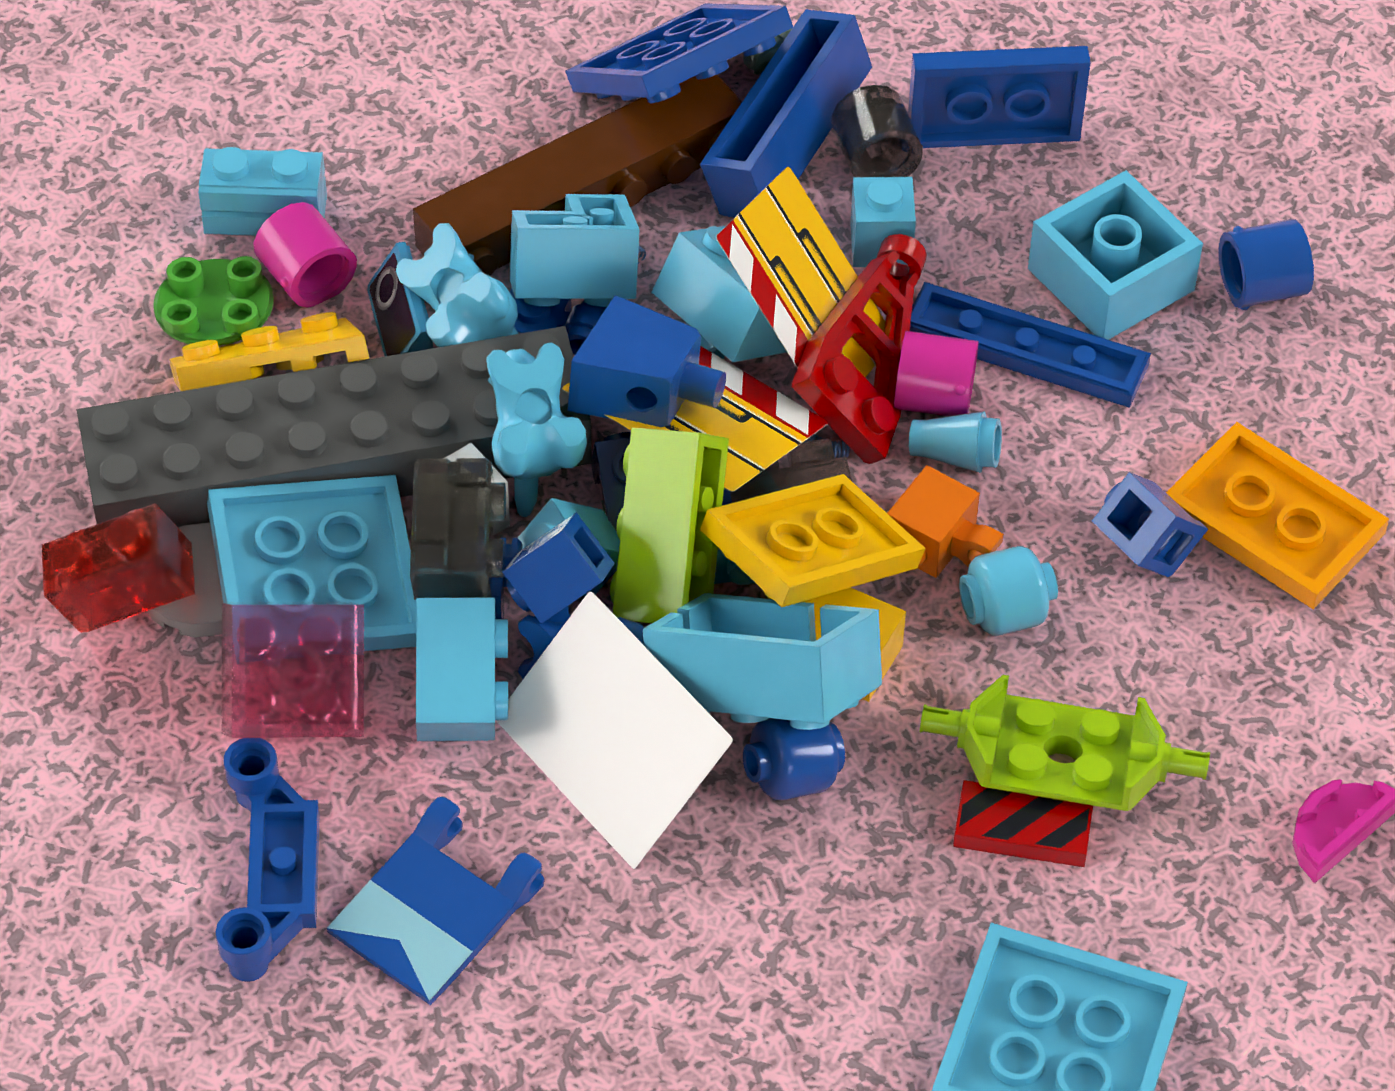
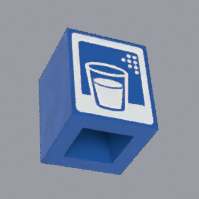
(557, 569)

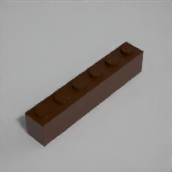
(619, 154)

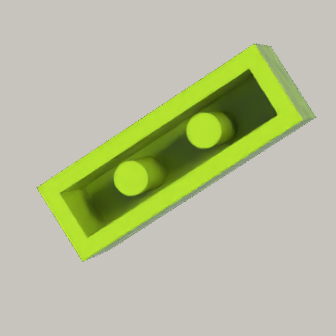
(666, 497)

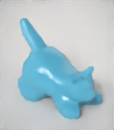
(465, 299)
(531, 430)

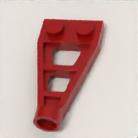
(830, 381)

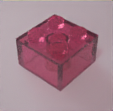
(292, 669)

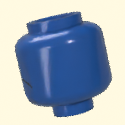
(793, 760)

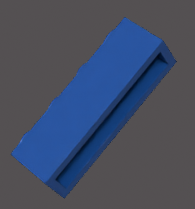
(787, 109)

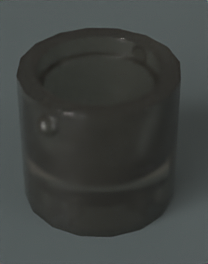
(876, 133)

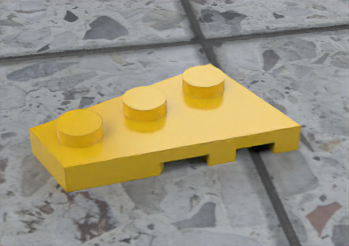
(296, 350)

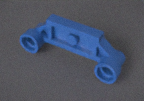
(280, 862)

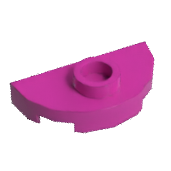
(1337, 821)

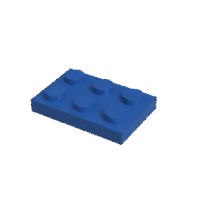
(999, 96)

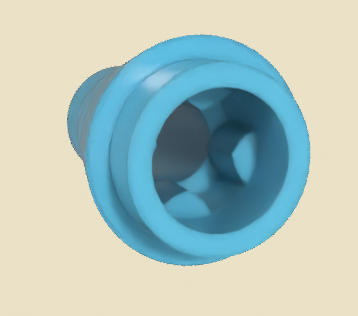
(958, 440)

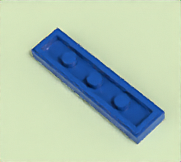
(1033, 344)

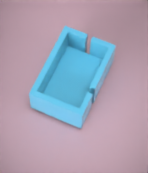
(766, 660)

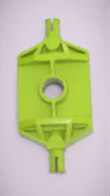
(1114, 752)

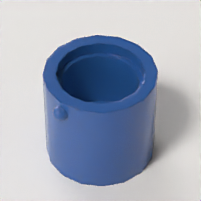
(1266, 263)

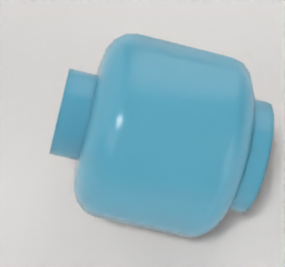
(1007, 590)

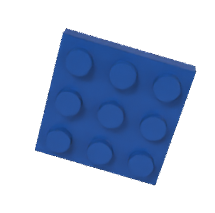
(680, 49)

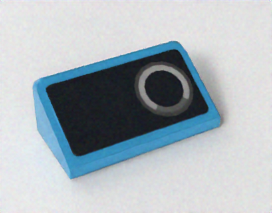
(396, 309)

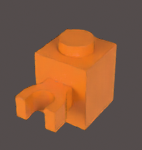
(943, 520)

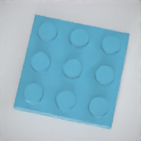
(319, 546)
(1058, 1020)

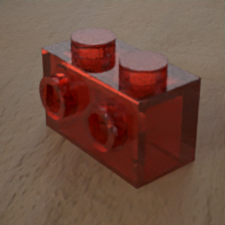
(118, 568)

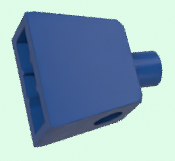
(640, 367)

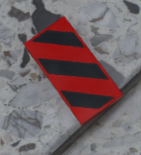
(1022, 825)

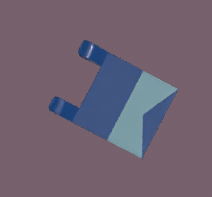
(429, 914)

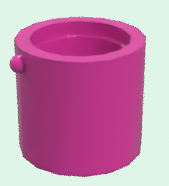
(305, 254)
(935, 374)

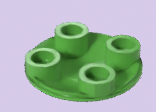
(213, 299)

